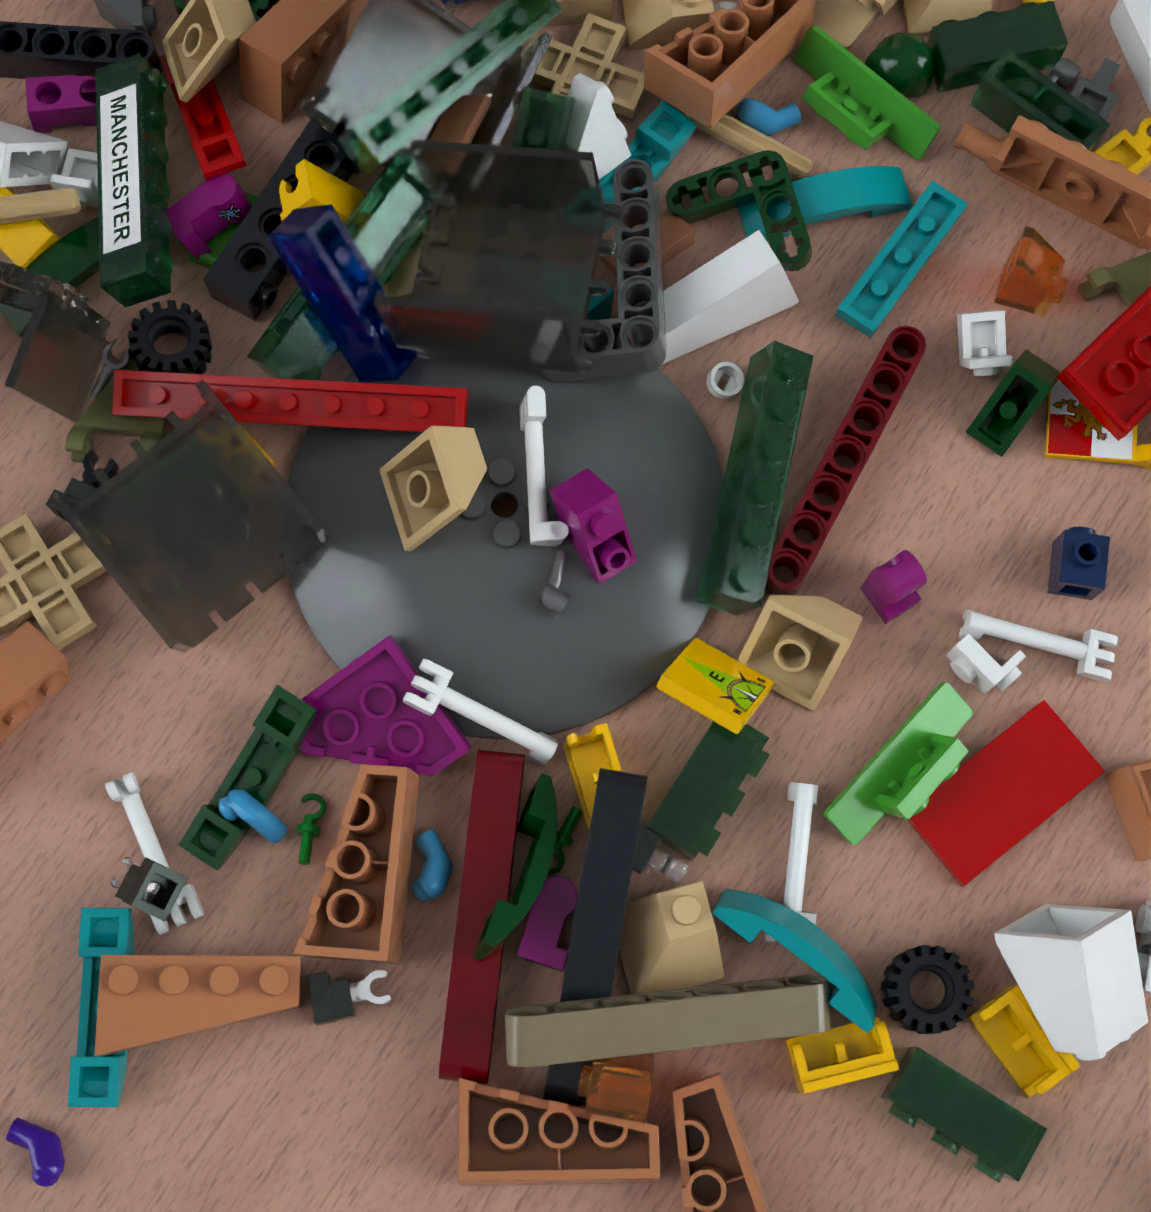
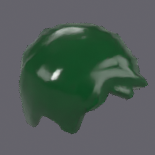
(903, 63)

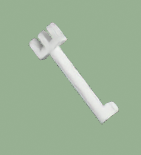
(531, 418)
(1086, 651)
(540, 745)
(127, 792)
(804, 797)

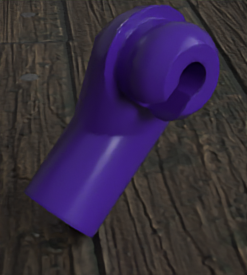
(44, 1150)

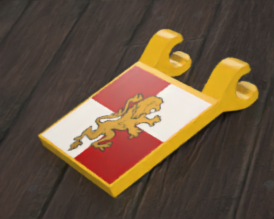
(1078, 435)

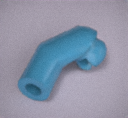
(766, 119)
(243, 805)
(435, 870)

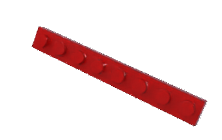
(293, 401)

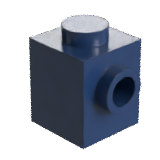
(1079, 563)

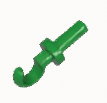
(309, 829)
(563, 837)

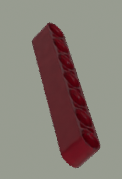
(850, 442)
(485, 879)

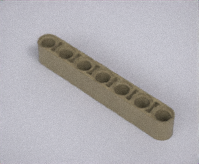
(666, 1020)

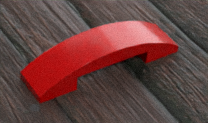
(208, 129)

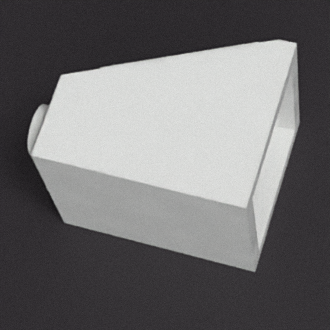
(1078, 975)

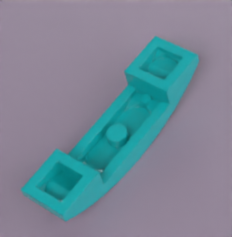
(656, 143)
(837, 195)
(752, 913)
(91, 1078)

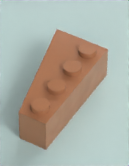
(286, 51)
(725, 58)
(28, 675)
(367, 873)
(181, 995)
(546, 1142)
(713, 1151)

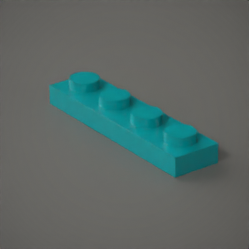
(901, 259)

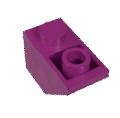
(594, 524)

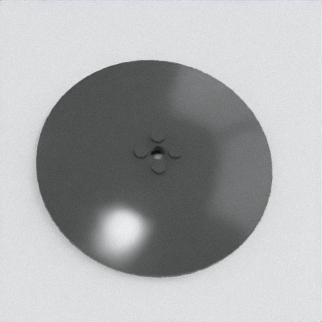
(477, 582)

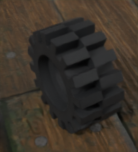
(170, 321)
(955, 982)

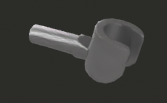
(1064, 72)
(110, 365)
(552, 599)

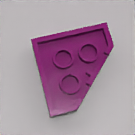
(370, 724)

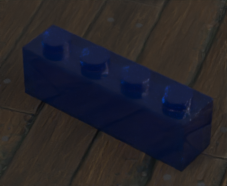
(340, 290)

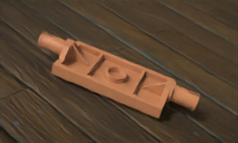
(1067, 176)

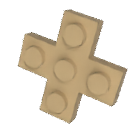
(594, 57)
(44, 582)

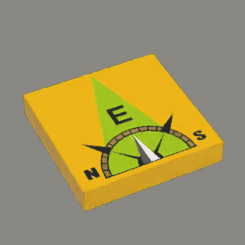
(715, 685)

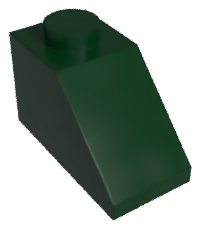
(1013, 402)

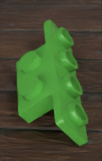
(860, 99)
(905, 767)

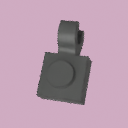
(1096, 93)

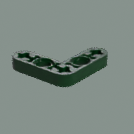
(763, 192)

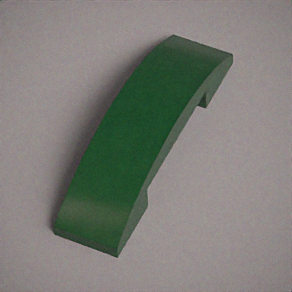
(68, 260)
(258, 770)
(539, 822)

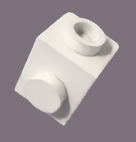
(81, 174)
(983, 342)
(975, 665)

